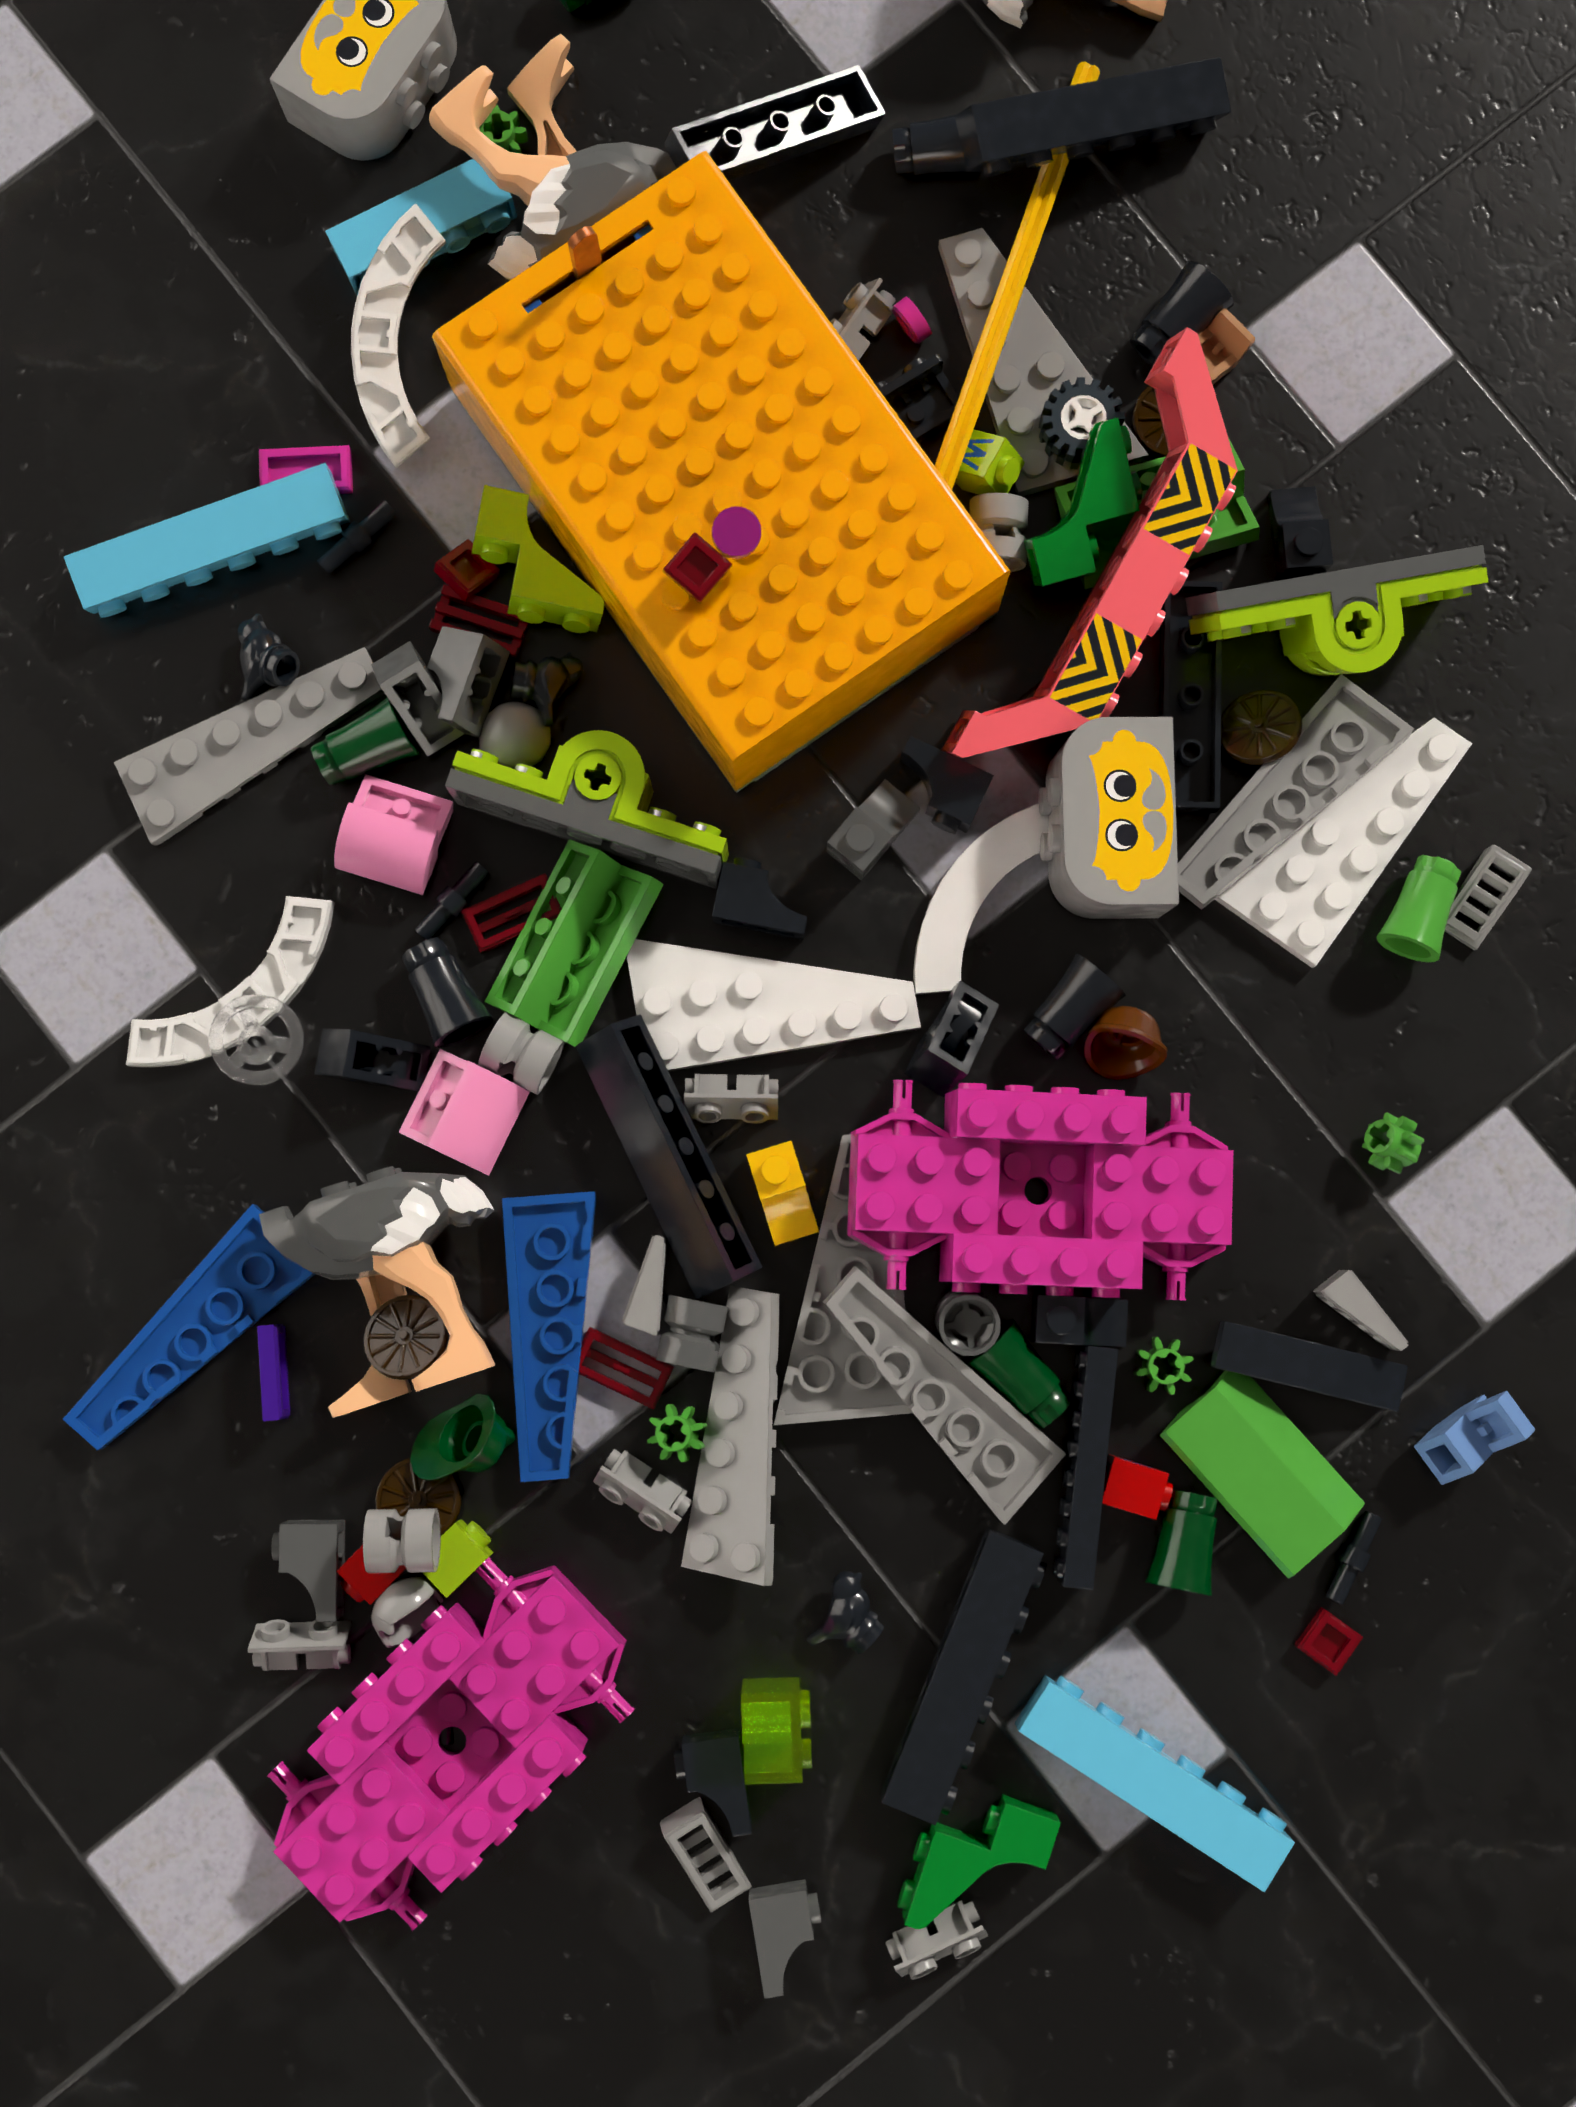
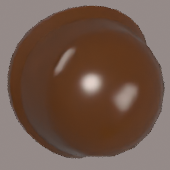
(1124, 1044)

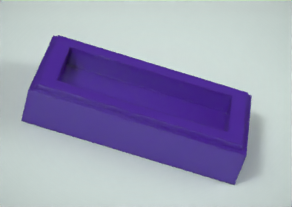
(273, 1372)

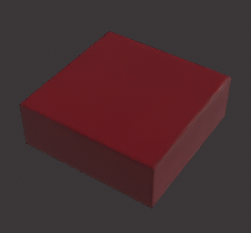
(697, 567)
(465, 571)
(1328, 1641)

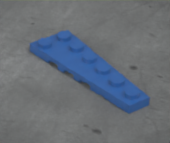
(547, 1295)
(206, 1314)

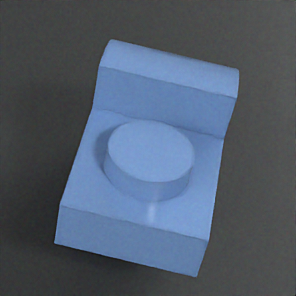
(1472, 1435)

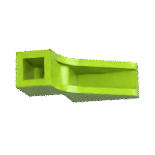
(541, 584)

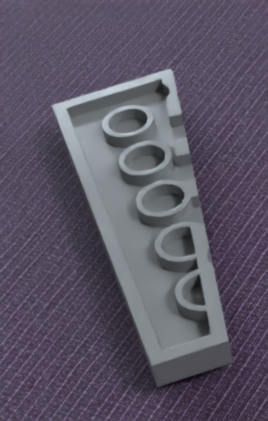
(1337, 746)
(211, 760)
(970, 1421)
(734, 1484)

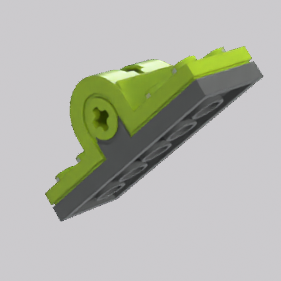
(1339, 617)
(604, 819)

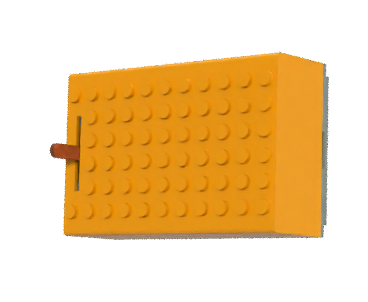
(694, 374)

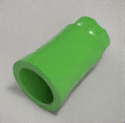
(1422, 910)

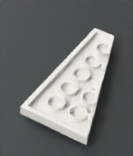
(1327, 867)
(738, 1007)

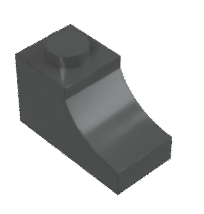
(469, 676)
(415, 697)
(872, 829)
(313, 1555)
(781, 1922)

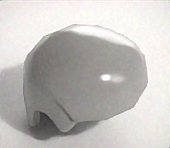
(515, 734)
(403, 1608)

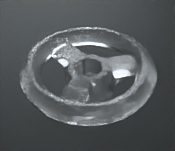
(256, 1056)

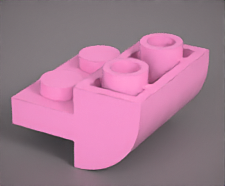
(392, 834)
(464, 1111)

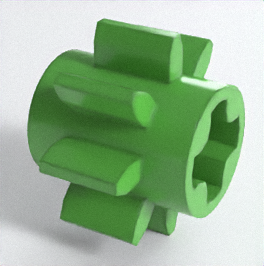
(506, 124)
(1392, 1143)
(1175, 1360)
(665, 1437)

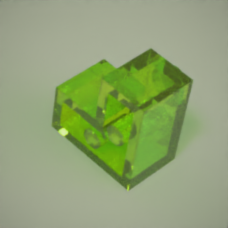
(771, 1730)

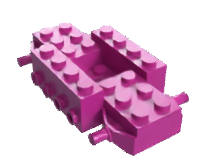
(1107, 1185)
(406, 1799)

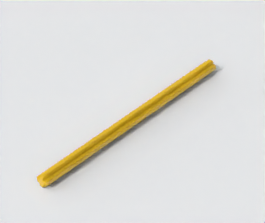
(1004, 305)

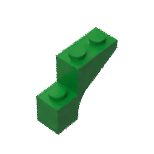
(1101, 493)
(956, 1859)

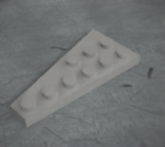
(1029, 365)
(826, 1368)

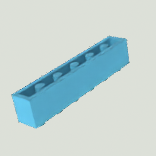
(207, 540)
(1155, 1782)

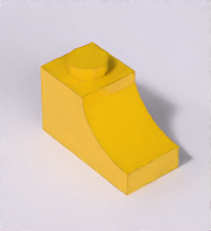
(782, 1193)

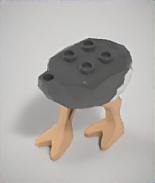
(559, 184)
(384, 1242)

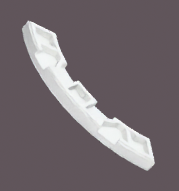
(376, 331)
(962, 892)
(280, 975)

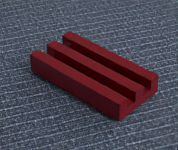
(444, 609)
(508, 935)
(658, 1384)

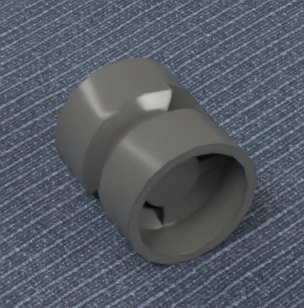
(967, 1322)
(692, 1333)

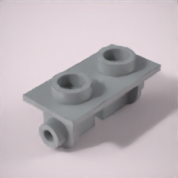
(864, 310)
(752, 1101)
(626, 1486)
(279, 1642)
(954, 1936)

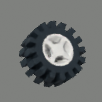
(1075, 407)

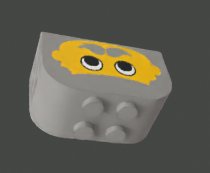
(366, 72)
(1113, 819)

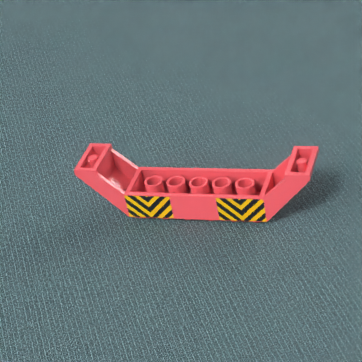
(1139, 572)

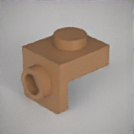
(1224, 344)

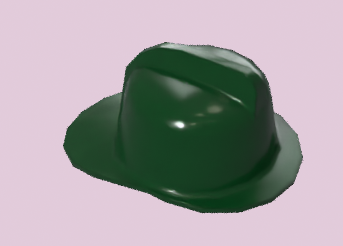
(461, 1439)

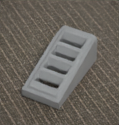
(1503, 862)
(646, 1300)
(1353, 1301)
(688, 1828)

